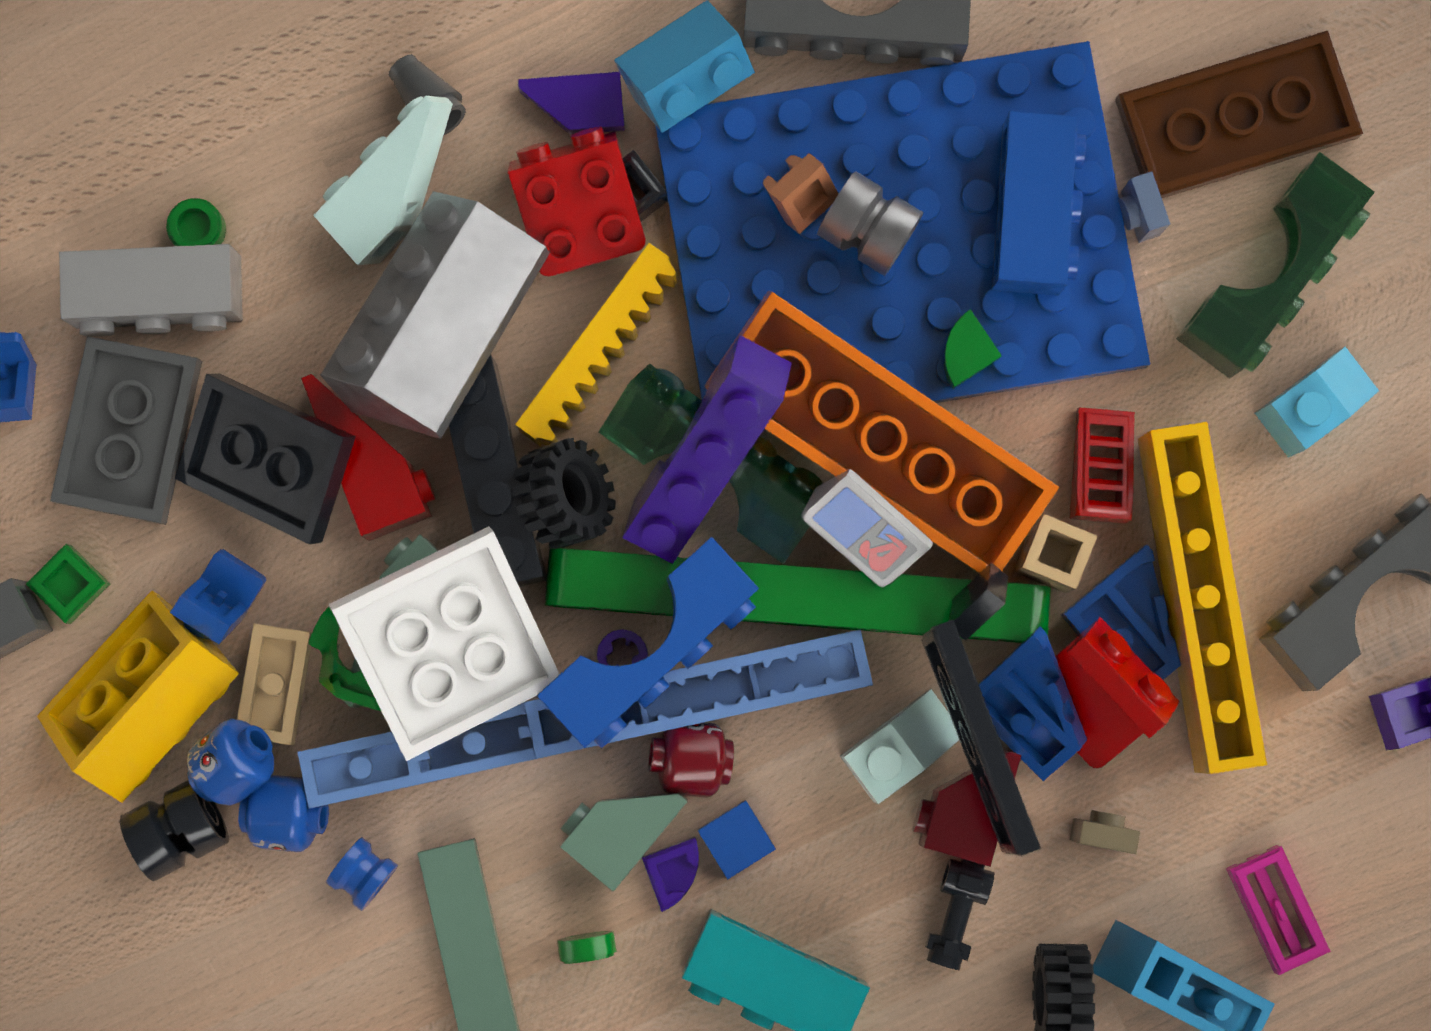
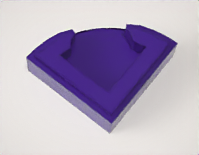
(672, 871)

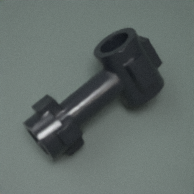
(966, 884)

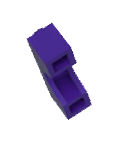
(725, 427)

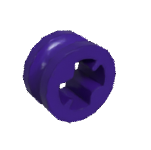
(606, 647)

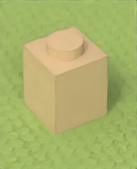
(1055, 554)

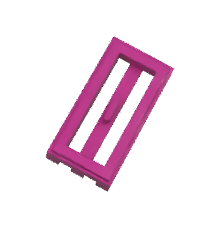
(1256, 865)

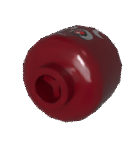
(692, 759)

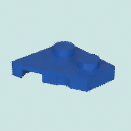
(1134, 608)
(1034, 706)

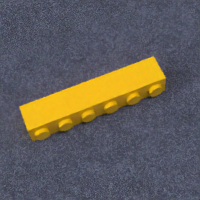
(1201, 599)

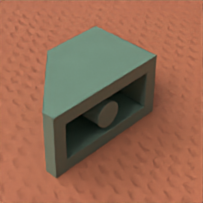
(618, 833)

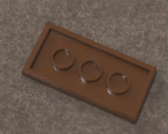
(1240, 115)

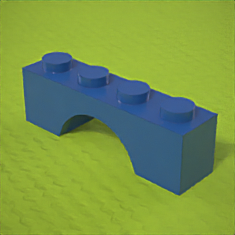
(704, 594)

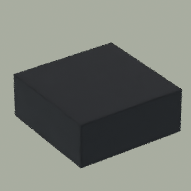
(979, 600)

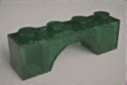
(1315, 214)
(768, 488)

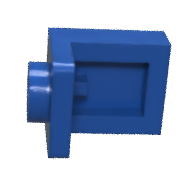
(16, 378)
(219, 597)

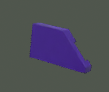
(579, 100)

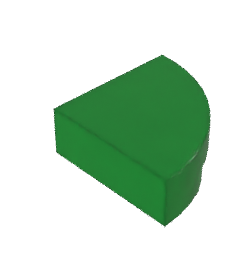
(968, 350)

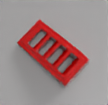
(1103, 511)

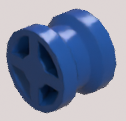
(361, 873)

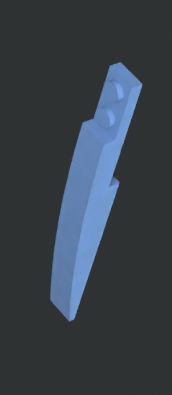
(533, 732)

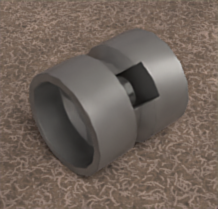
(869, 223)

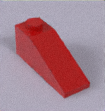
(377, 480)

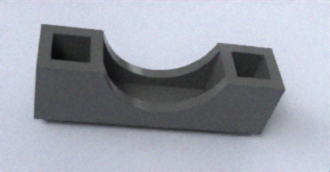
(910, 29)
(1319, 635)

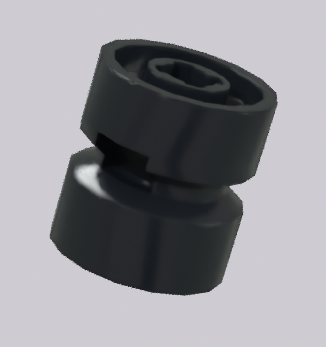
(168, 832)

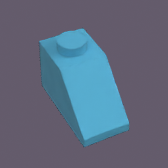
(1317, 403)

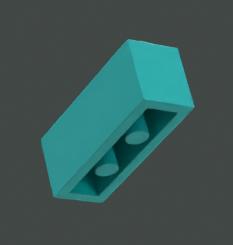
(771, 979)

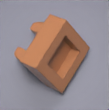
(802, 191)

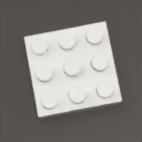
(446, 642)

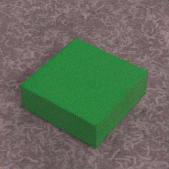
(68, 584)

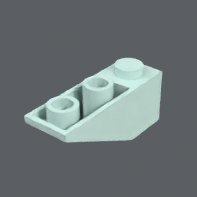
(387, 191)

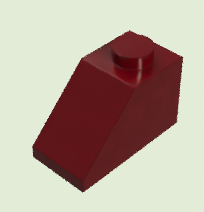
(957, 819)

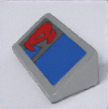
(865, 527)

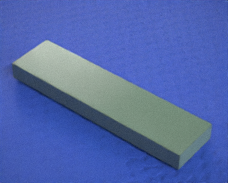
(468, 938)

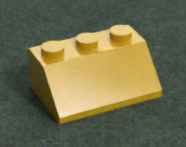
(135, 698)

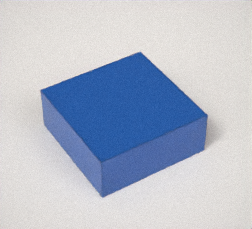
(736, 839)

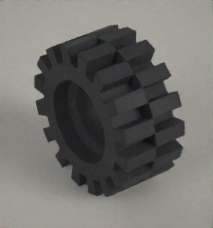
(564, 493)
(1063, 988)

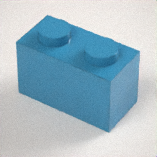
(685, 65)

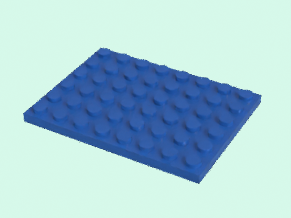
(939, 148)

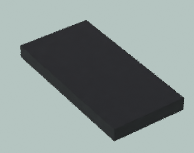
(979, 740)

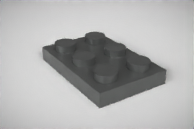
(126, 430)

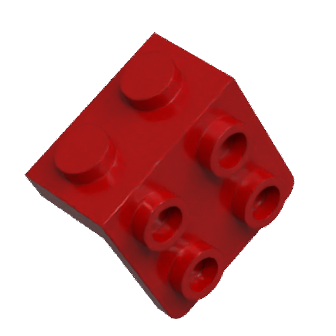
(577, 201)
(1112, 693)

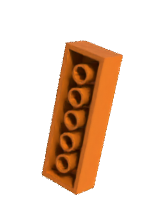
(904, 445)

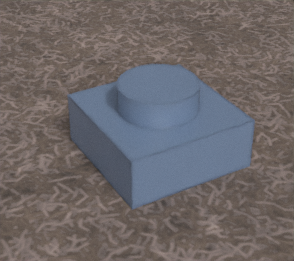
(1143, 207)

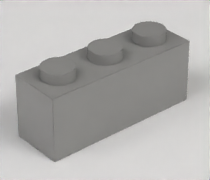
(151, 288)

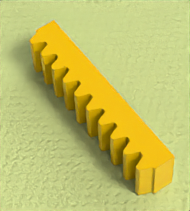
(597, 342)

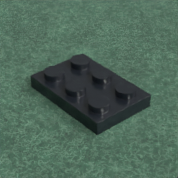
(264, 458)

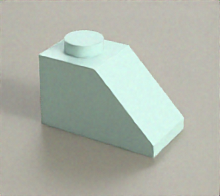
(901, 747)

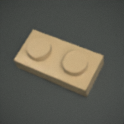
(275, 681)

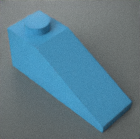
(1178, 983)

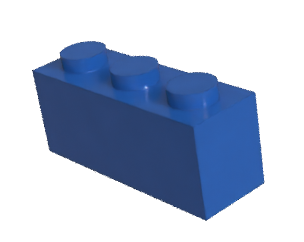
(1037, 203)

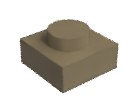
(1105, 831)

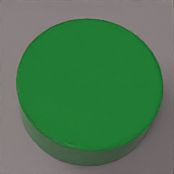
(195, 223)
(586, 947)

